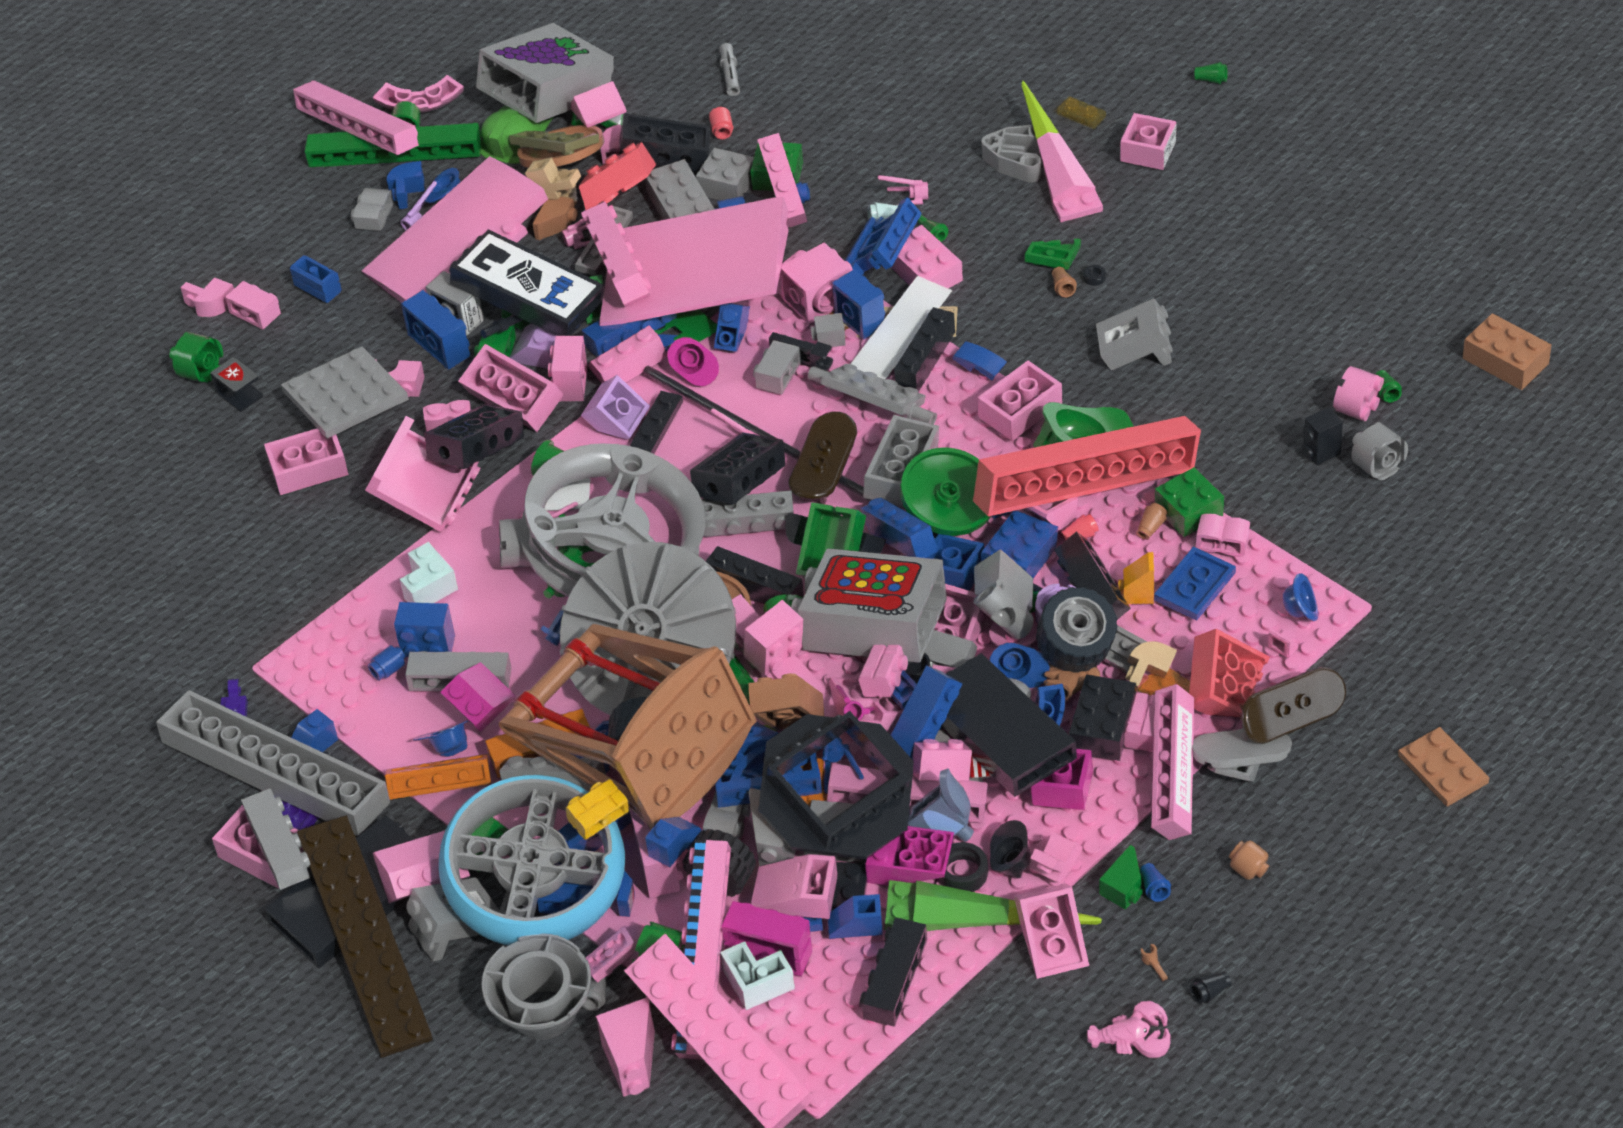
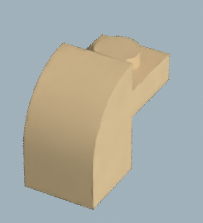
(550, 179)
(1149, 657)

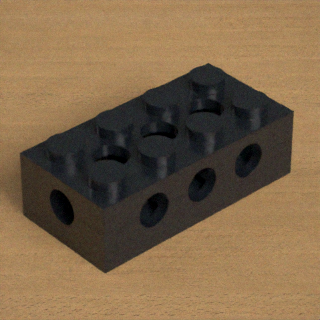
(680, 139)
(474, 436)
(738, 468)

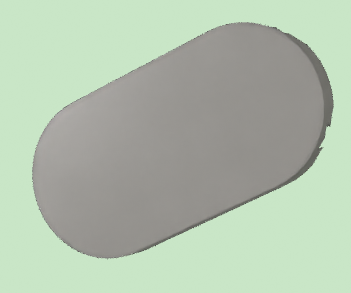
(1235, 749)

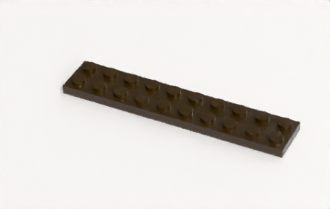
(364, 937)

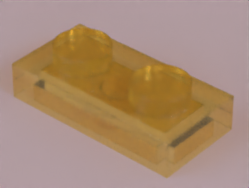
(1081, 112)

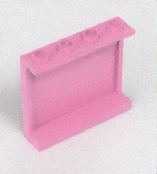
(418, 484)

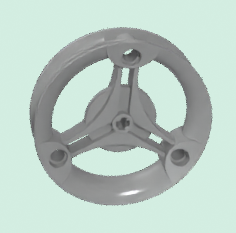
(606, 520)

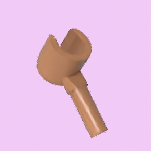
(1152, 959)

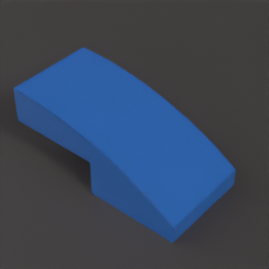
(981, 359)

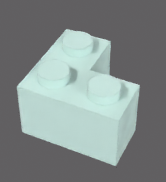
(430, 576)
(756, 980)

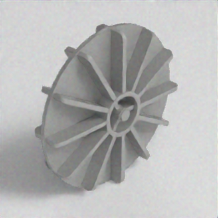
(651, 593)

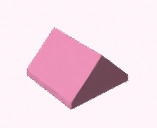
(598, 104)

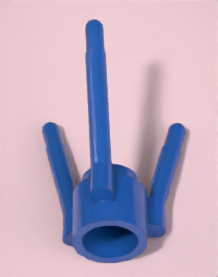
(833, 753)

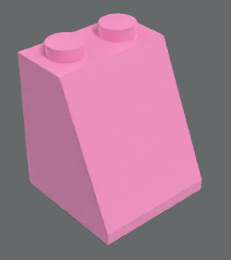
(628, 1044)

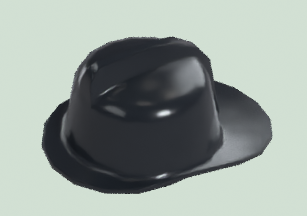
(1010, 849)

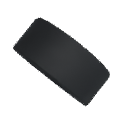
(968, 852)

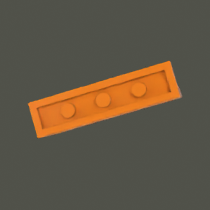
(438, 776)

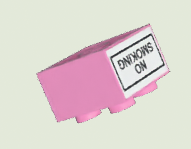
(1148, 141)

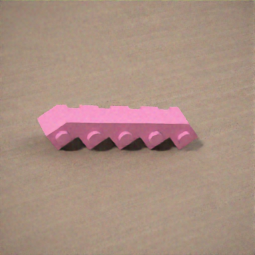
(616, 253)

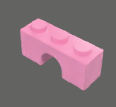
(409, 376)

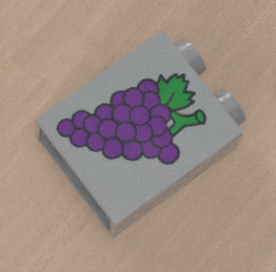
(542, 71)

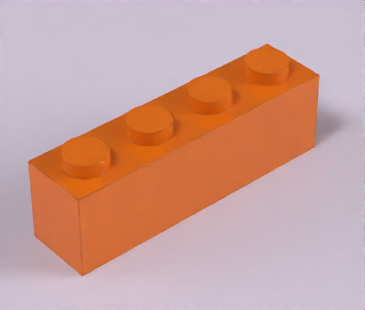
(504, 747)

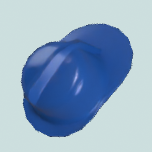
(445, 183)
(1021, 663)
(447, 741)

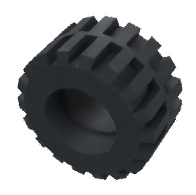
(741, 859)

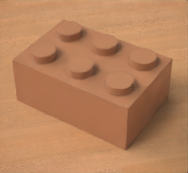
(1506, 351)
(784, 700)

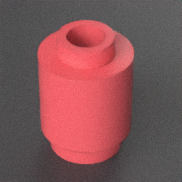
(721, 122)

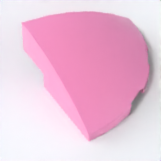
(885, 708)

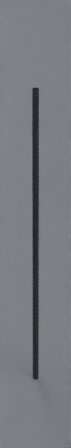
(789, 450)

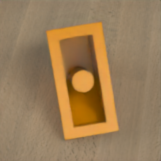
(1138, 581)

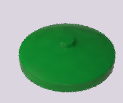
(941, 489)

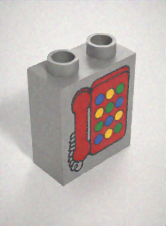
(871, 601)

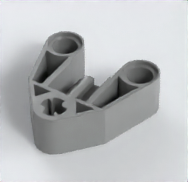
(1006, 152)

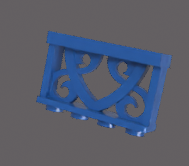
(737, 789)

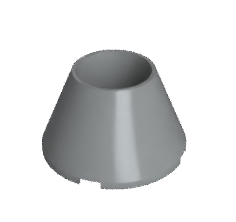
(531, 967)

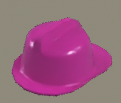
(693, 361)

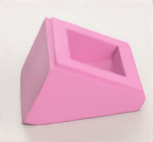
(1281, 643)

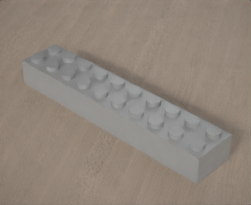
(272, 761)

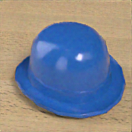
(1300, 599)

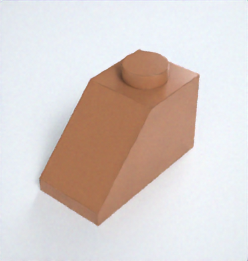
(554, 217)

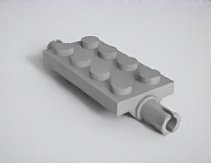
(875, 390)

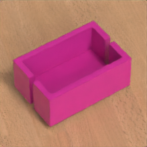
(767, 933)

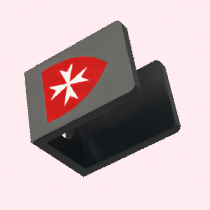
(233, 384)

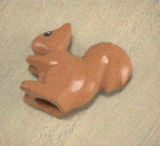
(1071, 681)

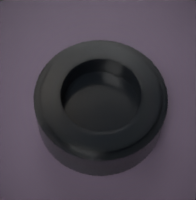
(1094, 275)

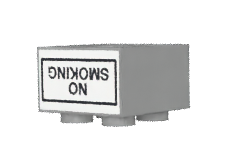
(459, 302)

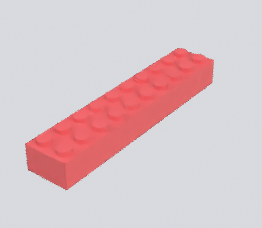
(1085, 465)

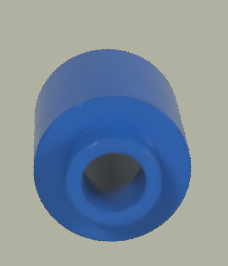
(386, 662)

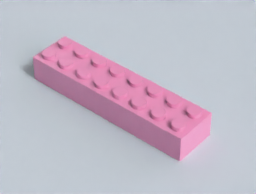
(719, 1034)

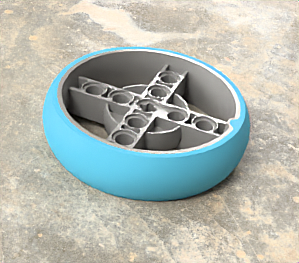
(544, 796)

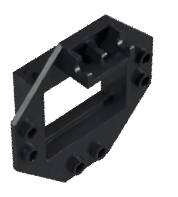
(861, 827)

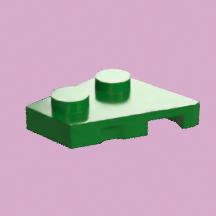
(1052, 253)

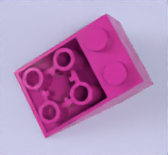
(912, 856)

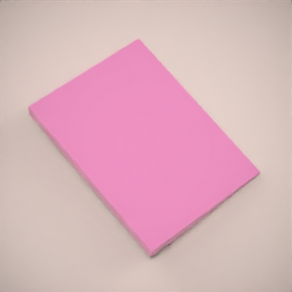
(703, 260)

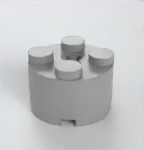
(1378, 451)
(510, 544)

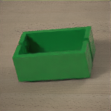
(829, 530)

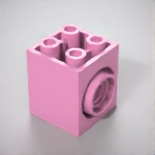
(809, 279)

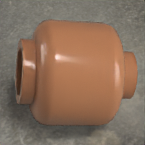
(1249, 860)

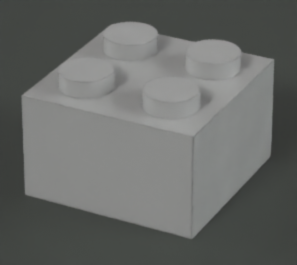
(725, 174)

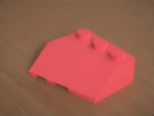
(616, 174)
(1223, 673)

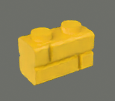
(596, 808)

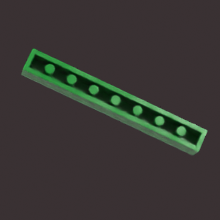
(433, 144)

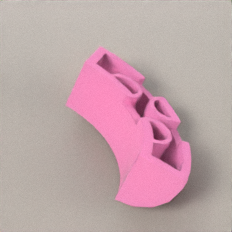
(427, 100)

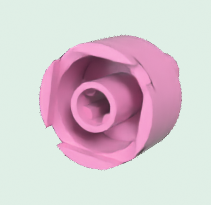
(1358, 393)

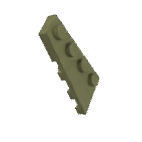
(553, 141)

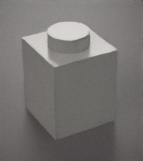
(829, 330)

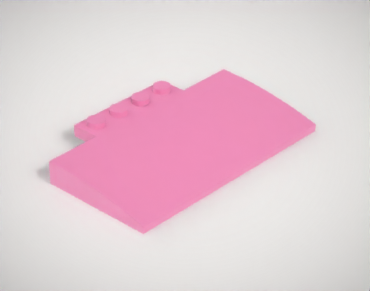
(486, 199)

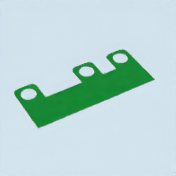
(693, 325)

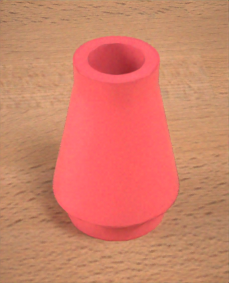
(1084, 525)

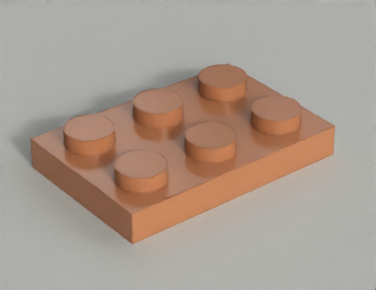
(1443, 766)

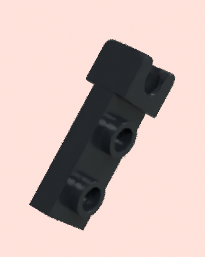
(810, 353)

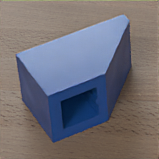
(731, 326)
(856, 918)

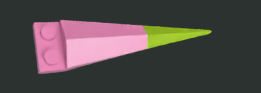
(1068, 184)

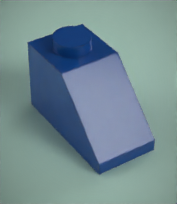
(316, 731)
(670, 839)

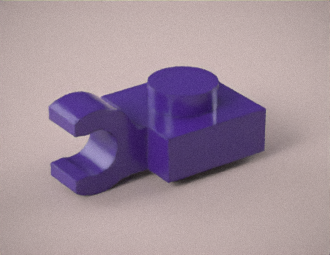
(235, 700)

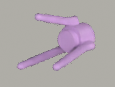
(414, 215)

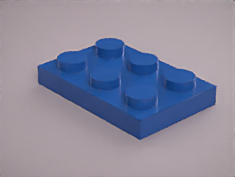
(1195, 583)

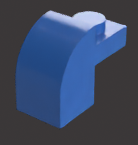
(405, 179)

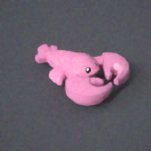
(1133, 1030)

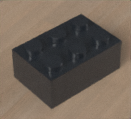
(1102, 716)

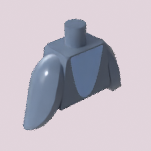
(944, 808)

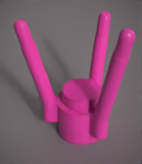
(853, 706)

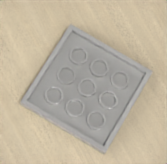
(344, 392)

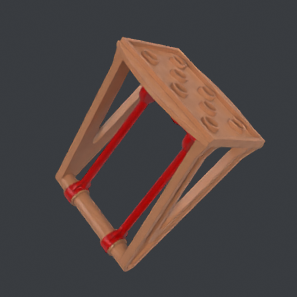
(674, 741)

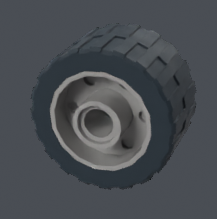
(1076, 629)

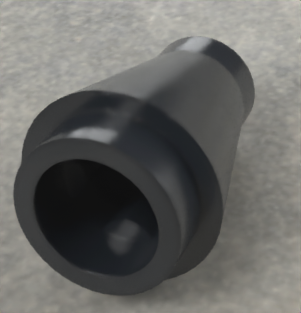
(1208, 987)

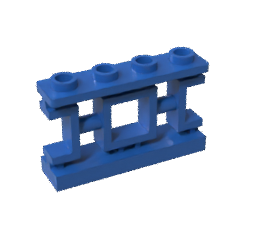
(883, 239)

